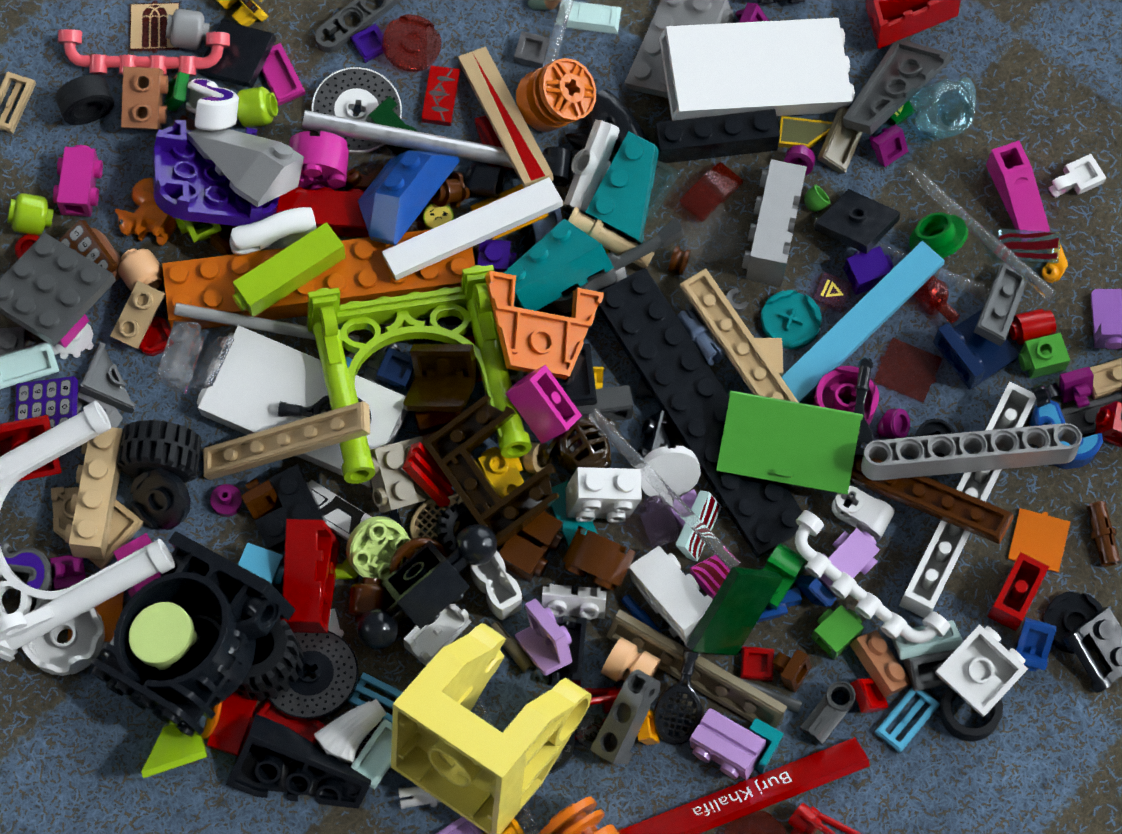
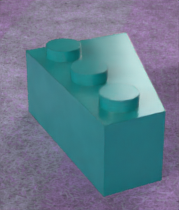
(555, 264)

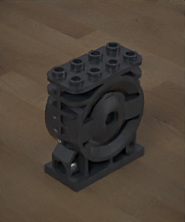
(222, 654)

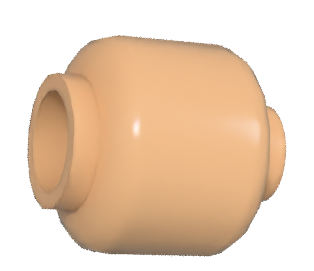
(140, 266)

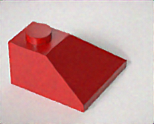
(19, 432)

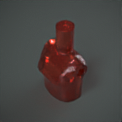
(934, 297)

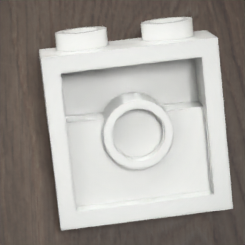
(982, 669)

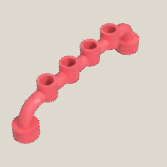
(100, 63)

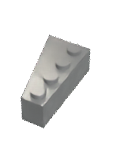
(775, 222)

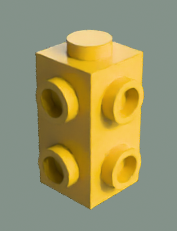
(501, 471)

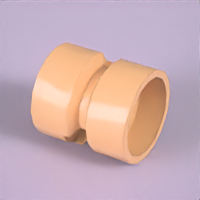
(626, 658)

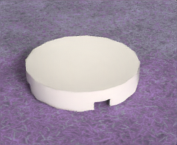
(675, 466)

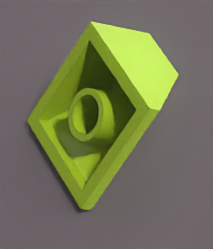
(173, 750)

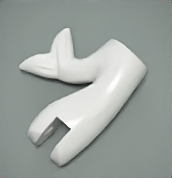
(273, 232)

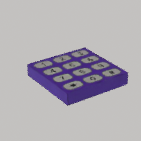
(47, 397)

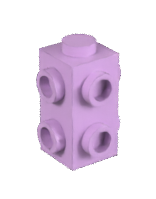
(852, 555)

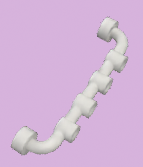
(868, 603)

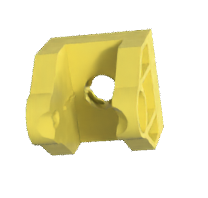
(463, 757)

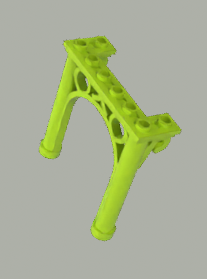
(470, 303)

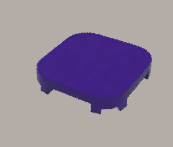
(192, 189)

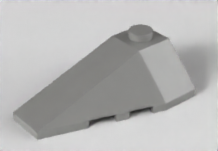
(254, 165)

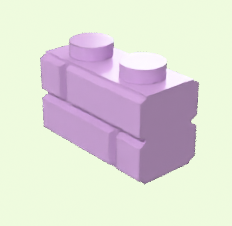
(727, 745)

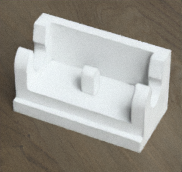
(429, 640)

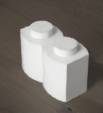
(501, 588)

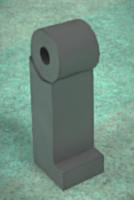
(626, 718)

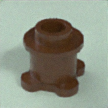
(452, 192)

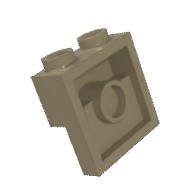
(391, 484)

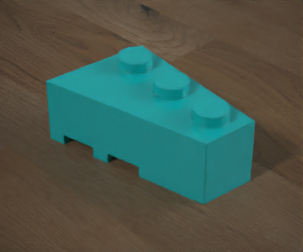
(626, 188)

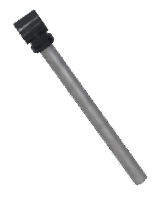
(557, 158)

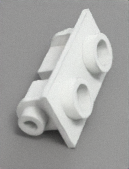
(589, 602)

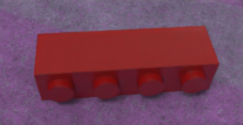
(336, 208)

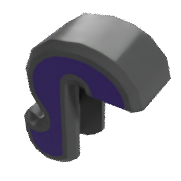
(29, 565)

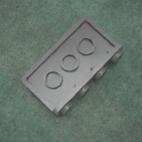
(647, 69)

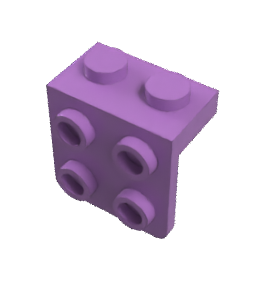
(1107, 318)

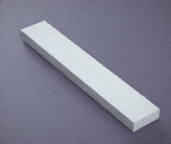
(472, 228)

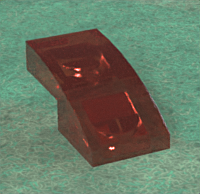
(710, 191)

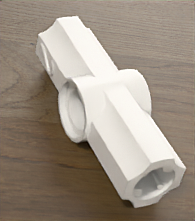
(591, 165)

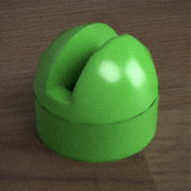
(816, 199)

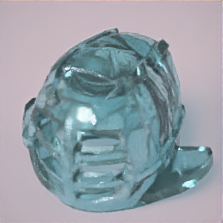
(942, 105)

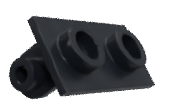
(657, 432)

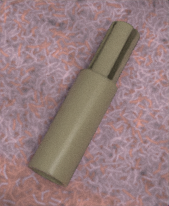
(513, 648)

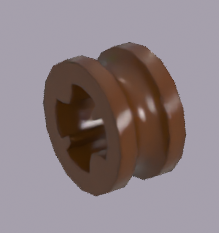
(679, 260)

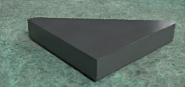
(105, 382)

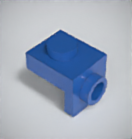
(1035, 643)

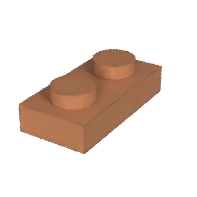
(880, 663)

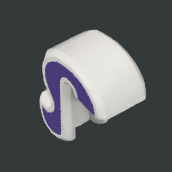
(214, 106)

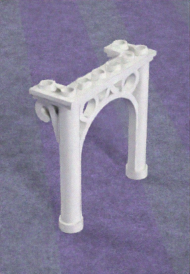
(65, 604)

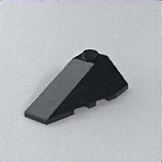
(286, 762)

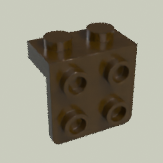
(442, 377)

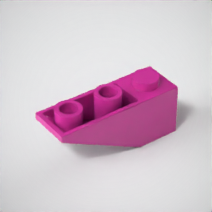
(1017, 187)

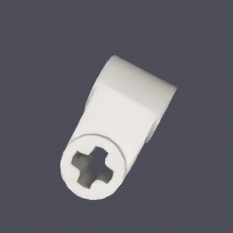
(864, 512)

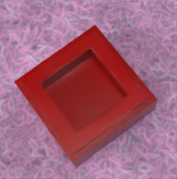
(757, 664)
(869, 696)

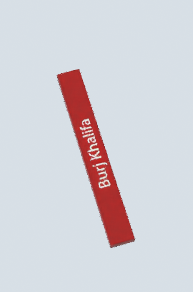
(757, 792)

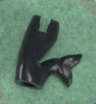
(613, 111)

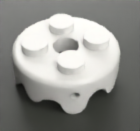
(69, 656)

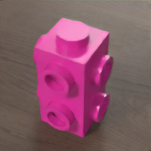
(77, 183)

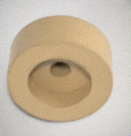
(533, 459)

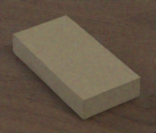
(839, 144)

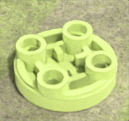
(373, 546)
(162, 634)

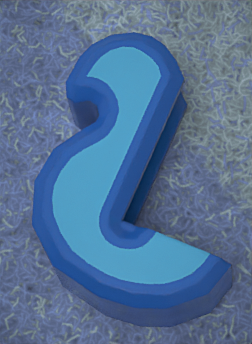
(1089, 445)

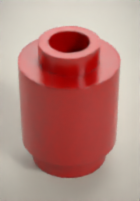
(1032, 325)

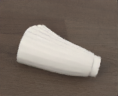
(347, 732)

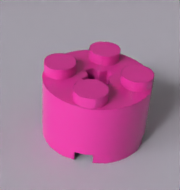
(324, 159)
(840, 385)

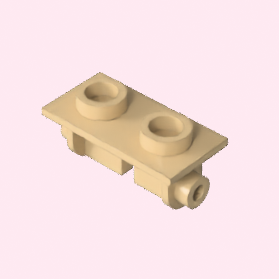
(137, 314)

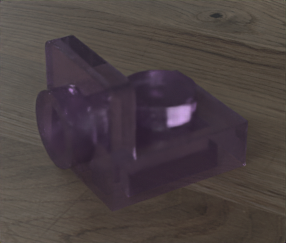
(658, 521)

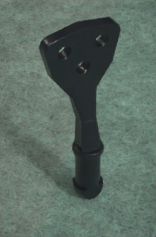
(862, 386)

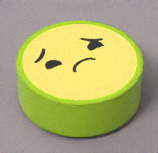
(436, 216)

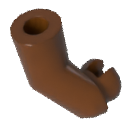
(361, 181)

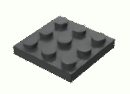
(51, 288)

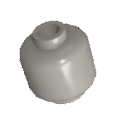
(186, 29)

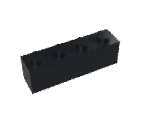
(717, 136)

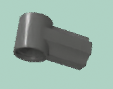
(828, 714)

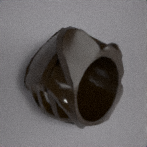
(581, 450)

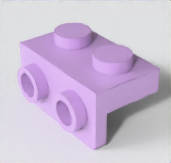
(544, 639)

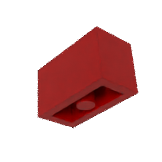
(1018, 591)

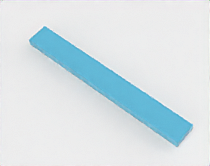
(862, 320)

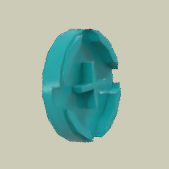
(792, 318)

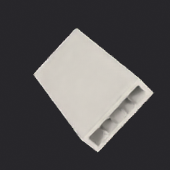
(756, 67)
(264, 372)

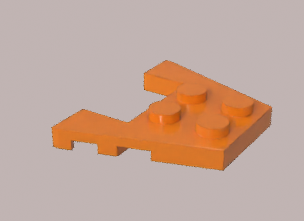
(539, 338)

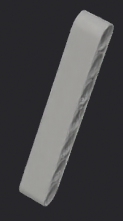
(984, 443)

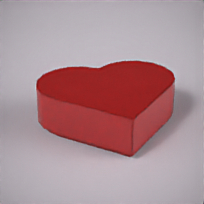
(155, 337)

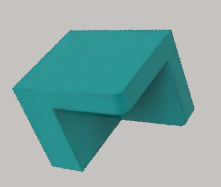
(773, 738)

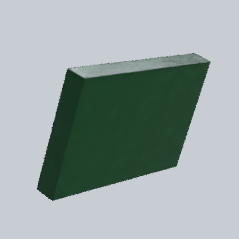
(734, 611)

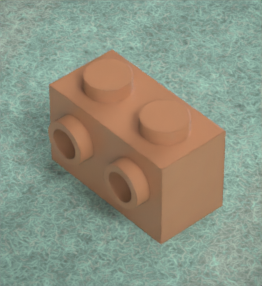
(143, 98)

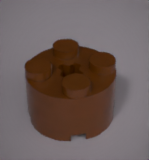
(598, 557)

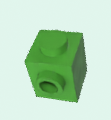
(1044, 356)
(837, 630)

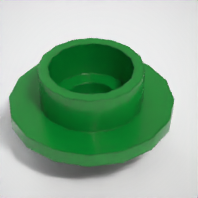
(941, 232)

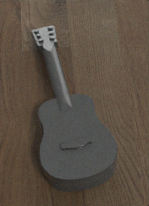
(602, 280)

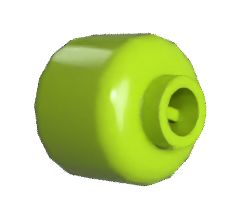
(256, 107)
(29, 214)

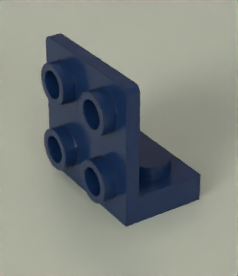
(970, 353)

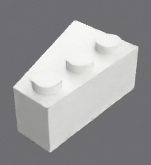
(670, 592)

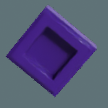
(368, 42)

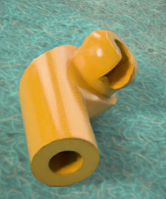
(1053, 271)

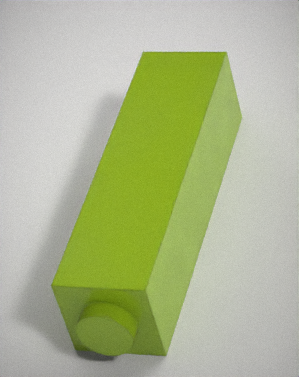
(288, 270)

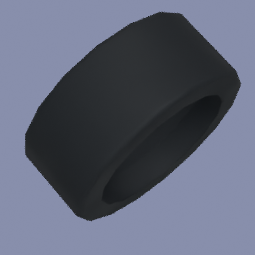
(966, 733)

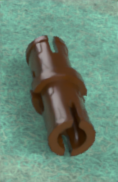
(1103, 533)

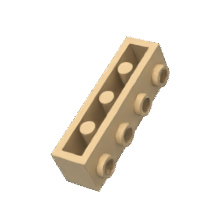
(96, 496)

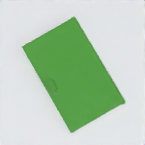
(789, 438)

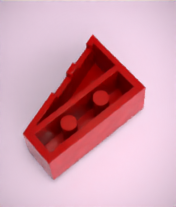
(902, 18)
(309, 574)

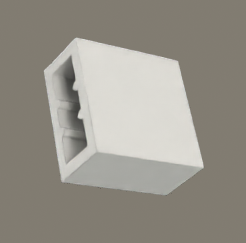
(603, 494)

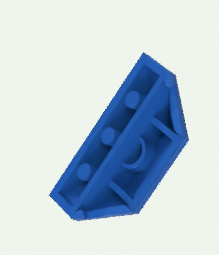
(403, 192)

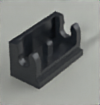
(573, 670)

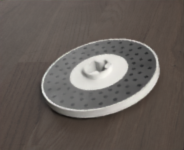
(354, 87)

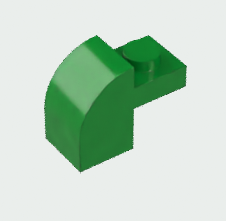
(789, 566)

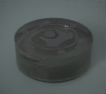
(588, 730)

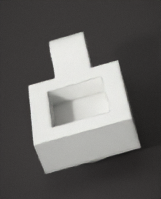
(1080, 175)

